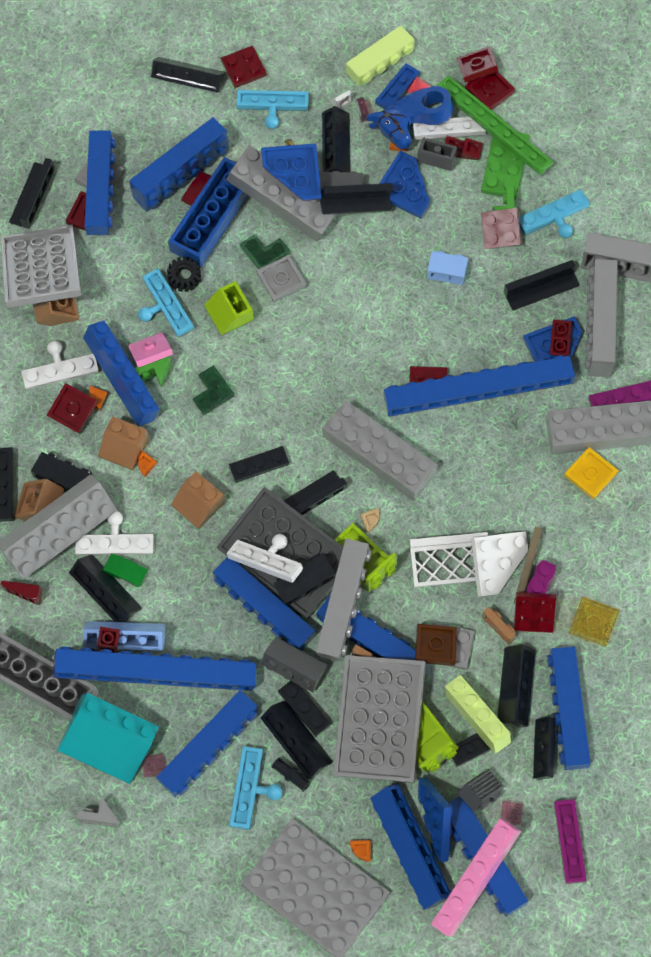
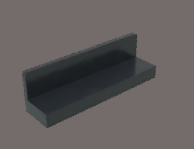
(187, 74)
(336, 140)
(32, 193)
(356, 198)
(541, 285)
(316, 493)
(104, 589)
(516, 685)
(296, 739)

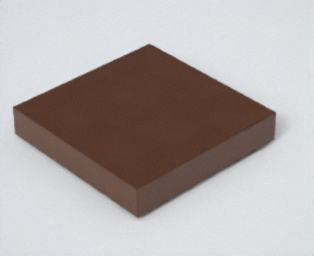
(436, 644)

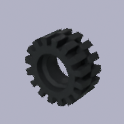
(187, 283)

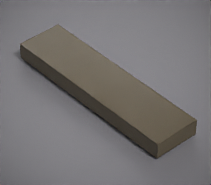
(529, 560)

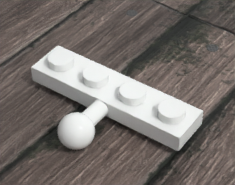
(452, 127)
(59, 370)
(115, 543)
(266, 560)

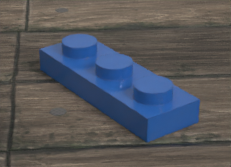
(397, 87)

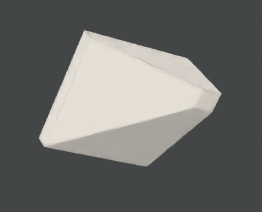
(342, 99)

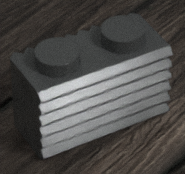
(437, 154)
(481, 790)

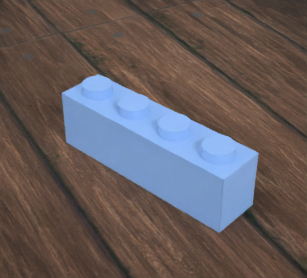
(132, 635)

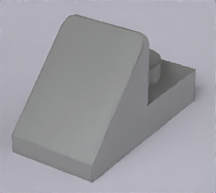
(103, 817)

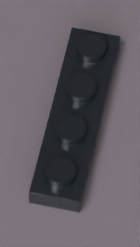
(6, 484)

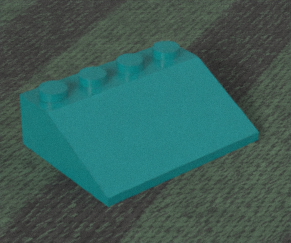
(107, 738)

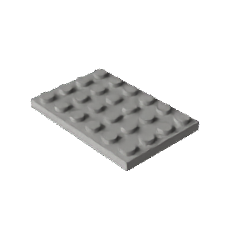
(40, 266)
(379, 719)
(316, 889)

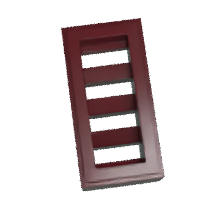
(25, 591)

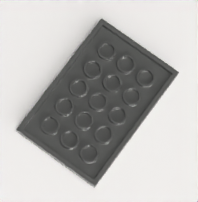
(272, 516)

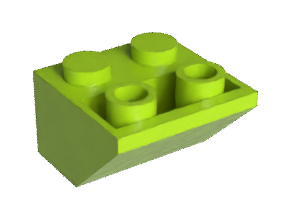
(229, 308)

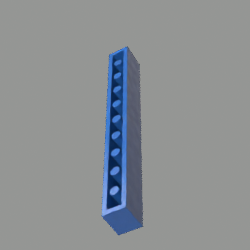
(479, 385)
(154, 670)

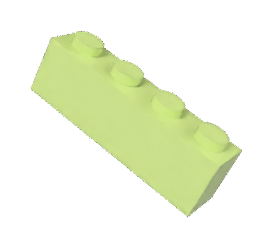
(380, 56)
(477, 714)

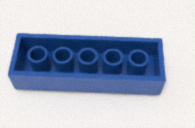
(179, 164)
(208, 216)

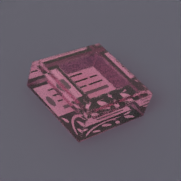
(362, 109)
(152, 765)
(511, 812)

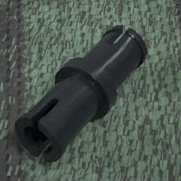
(291, 774)

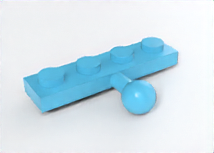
(272, 101)
(555, 213)
(166, 303)
(247, 788)

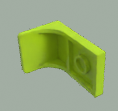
(380, 563)
(433, 742)

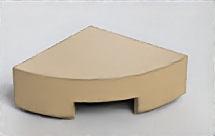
(370, 519)

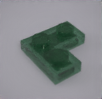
(261, 255)
(216, 393)

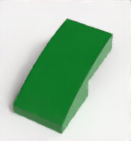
(125, 569)

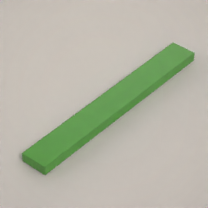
(496, 126)

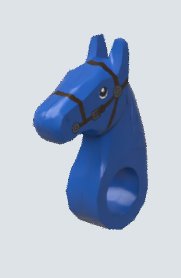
(412, 108)

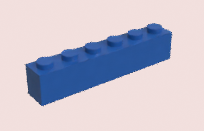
(99, 182)
(121, 373)
(264, 604)
(374, 638)
(569, 706)
(207, 744)
(471, 836)
(410, 846)

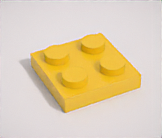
(591, 473)

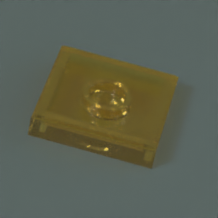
(594, 621)

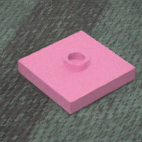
(150, 349)

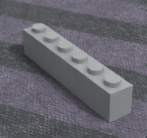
(343, 599)

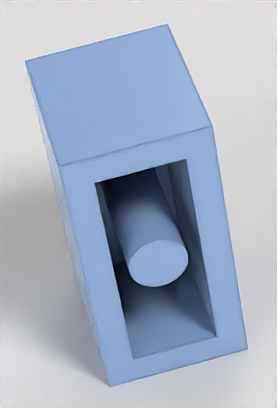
(447, 267)

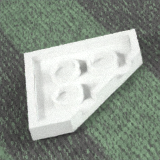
(497, 559)

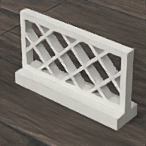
(442, 543)

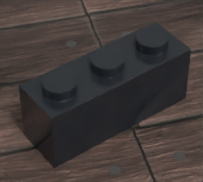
(58, 471)
(314, 575)

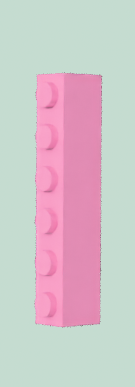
(476, 877)

